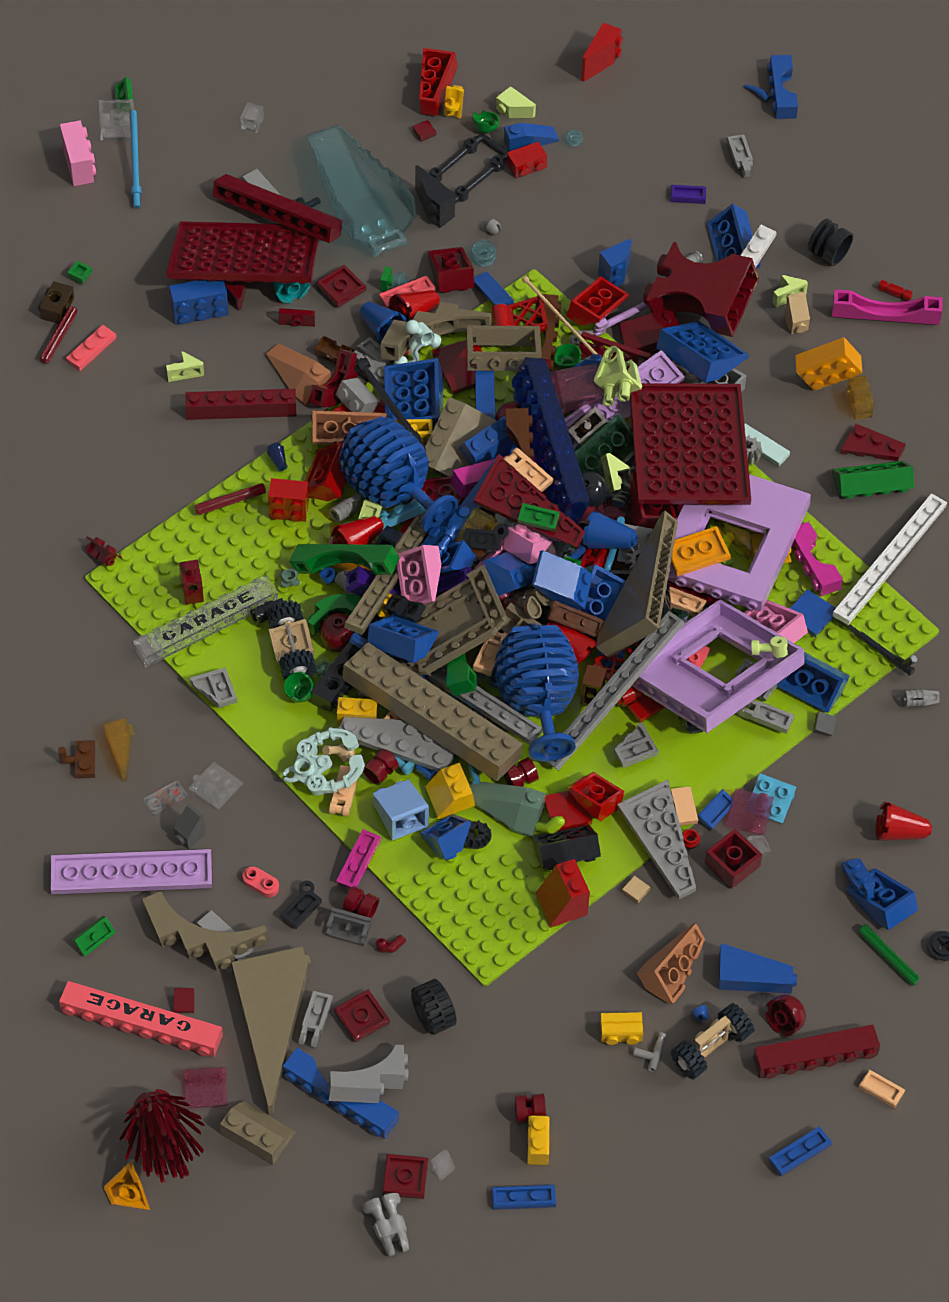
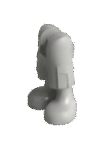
(391, 1229)

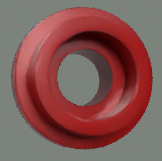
(690, 833)

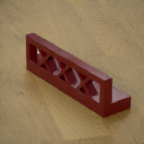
(598, 342)

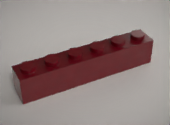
(240, 404)
(816, 1051)

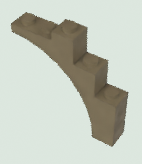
(445, 320)
(198, 940)

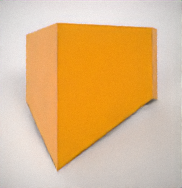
(126, 1189)

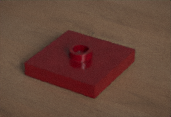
(341, 286)
(361, 1015)
(405, 1176)

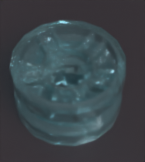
(488, 250)

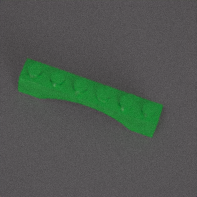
(314, 557)
(460, 676)

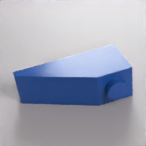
(525, 134)

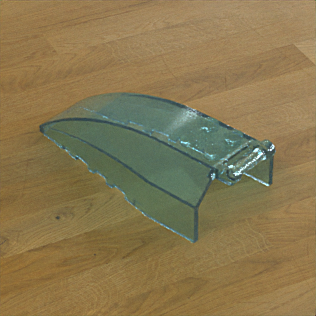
(362, 191)

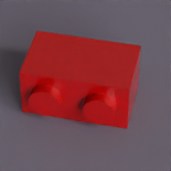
(527, 160)

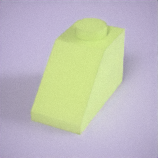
(515, 105)

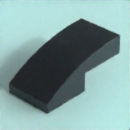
(403, 608)

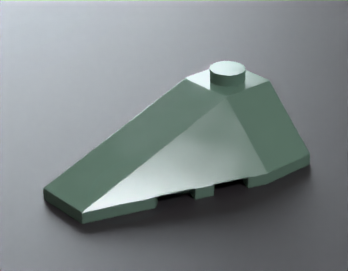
(513, 805)

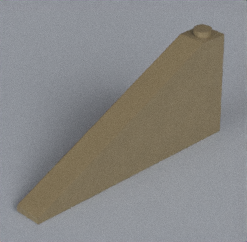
(641, 599)
(270, 1000)

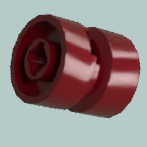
(379, 768)
(522, 773)
(359, 902)
(537, 1105)

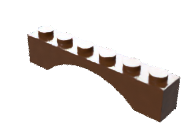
(553, 322)
(517, 429)

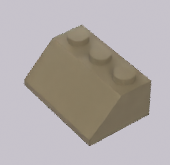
(256, 1131)

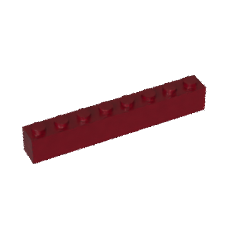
(277, 208)

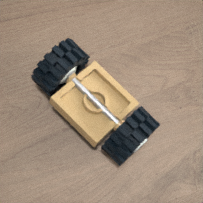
(291, 639)
(730, 1022)

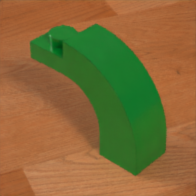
(329, 605)

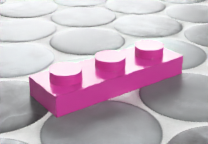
(359, 859)

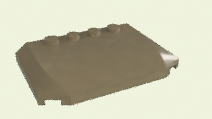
(463, 618)

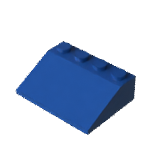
(700, 350)
(415, 389)

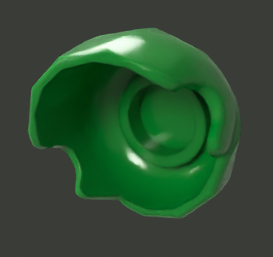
(486, 121)
(567, 356)
(298, 687)

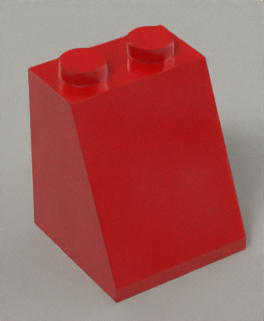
(564, 894)

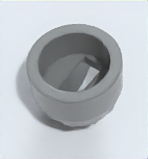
(493, 227)

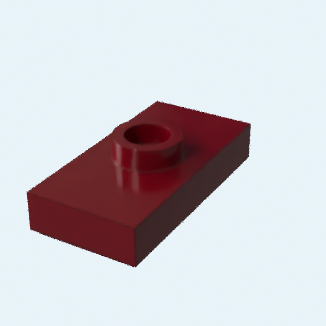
(297, 317)

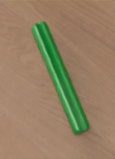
(889, 955)

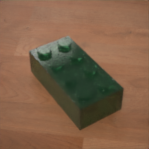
(612, 437)

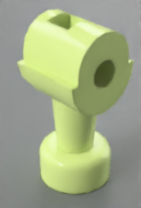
(777, 646)

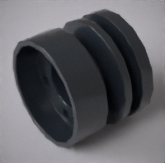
(830, 241)

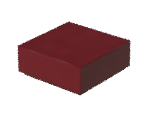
(424, 130)

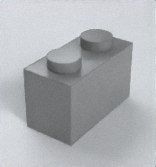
(357, 396)

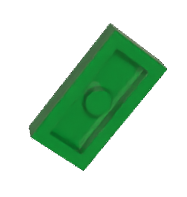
(123, 89)
(538, 517)
(93, 936)

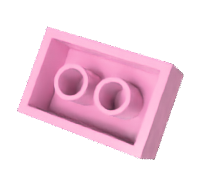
(77, 153)

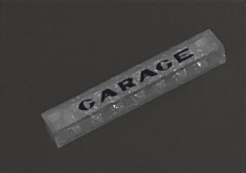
(203, 621)

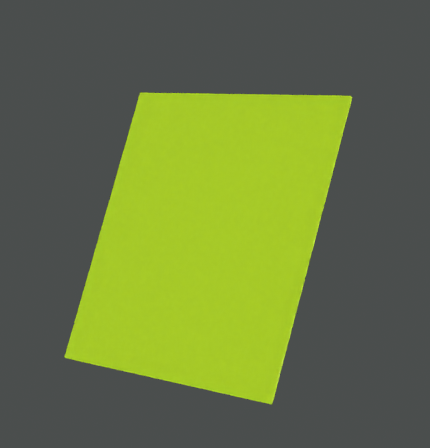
(485, 897)

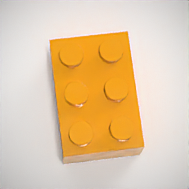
(828, 364)

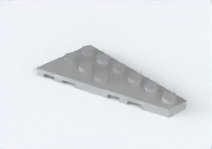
(399, 739)
(658, 829)

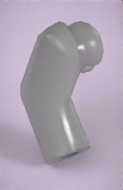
(575, 341)

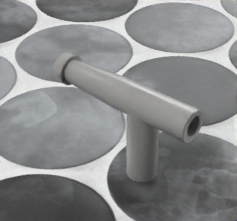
(652, 1056)

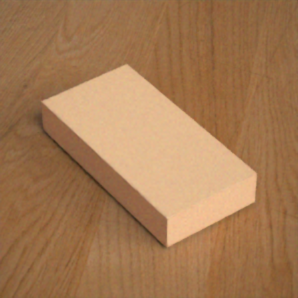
(684, 805)
(881, 1088)

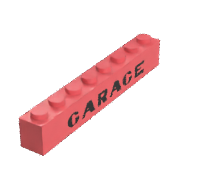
(141, 1019)

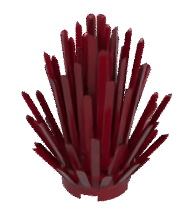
(159, 1128)

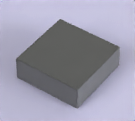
(824, 723)

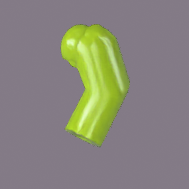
(551, 826)

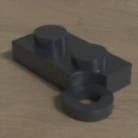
(485, 538)
(302, 906)

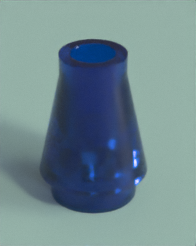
(277, 455)

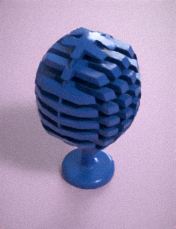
(390, 468)
(538, 679)

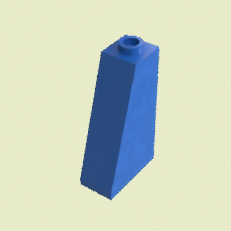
(485, 393)
(752, 972)

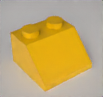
(450, 791)

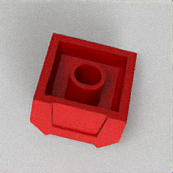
(596, 795)

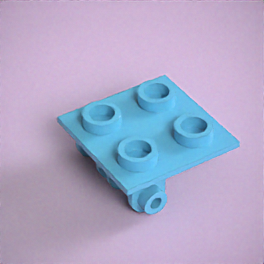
(782, 793)

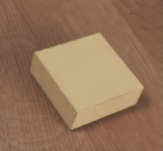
(636, 889)

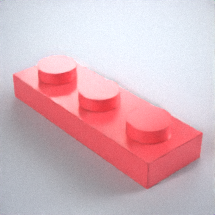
(420, 284)
(91, 347)

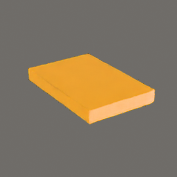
(699, 551)

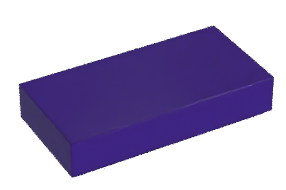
(688, 194)

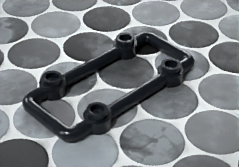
(470, 147)

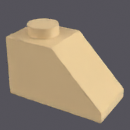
(797, 313)

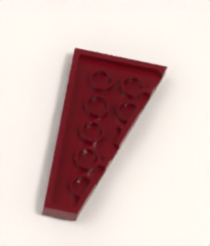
(506, 491)

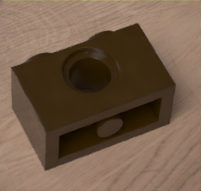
(56, 302)
(585, 425)

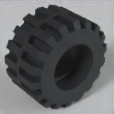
(433, 1006)

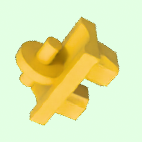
(454, 101)

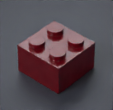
(733, 858)

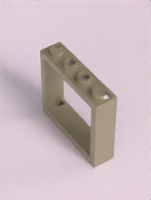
(501, 336)

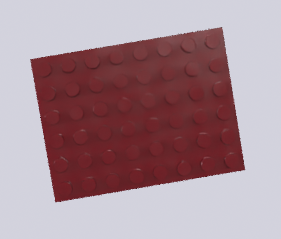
(242, 253)
(690, 444)

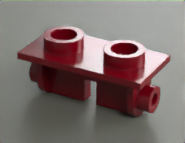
(107, 553)

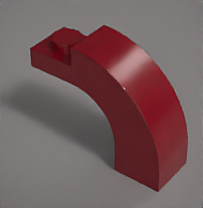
(324, 394)

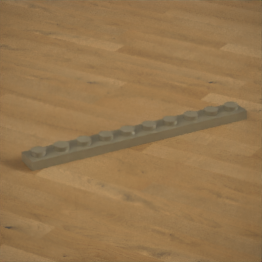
(383, 584)

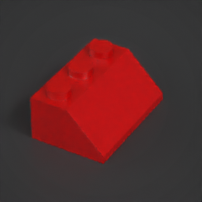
(596, 302)
(325, 474)

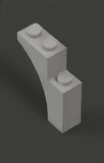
(369, 1083)

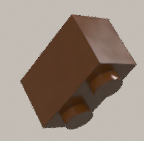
(592, 683)

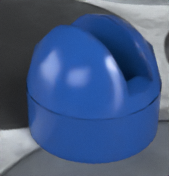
(328, 575)
(700, 1012)

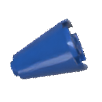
(379, 318)
(608, 533)

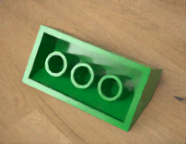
(873, 479)

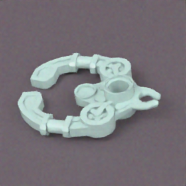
(317, 764)

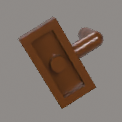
(83, 759)

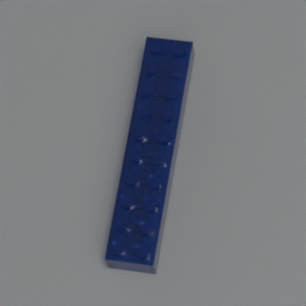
(551, 438)

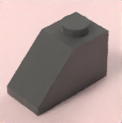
(189, 827)

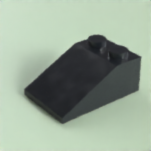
(434, 197)

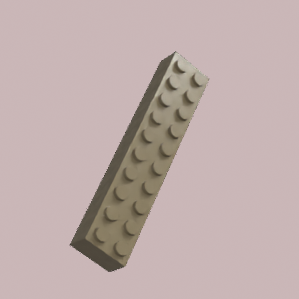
(432, 711)

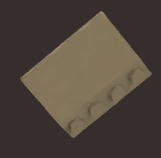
(454, 427)

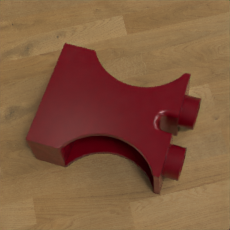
(711, 290)

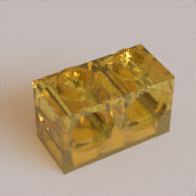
(860, 397)

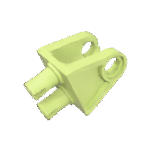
(615, 378)

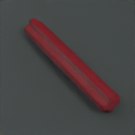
(58, 334)
(230, 498)

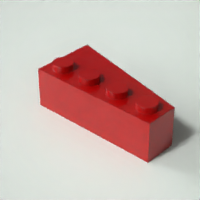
(436, 75)

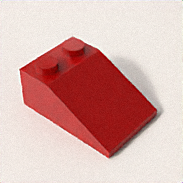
(602, 51)

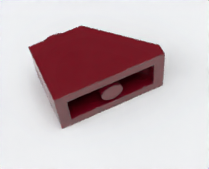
(236, 292)

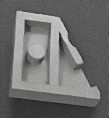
(216, 687)
(636, 747)

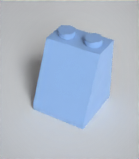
(401, 809)

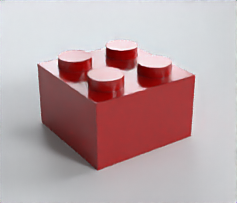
(288, 499)

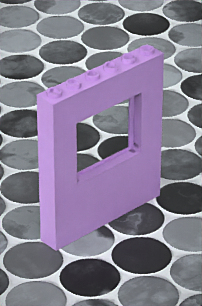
(771, 508)
(700, 695)

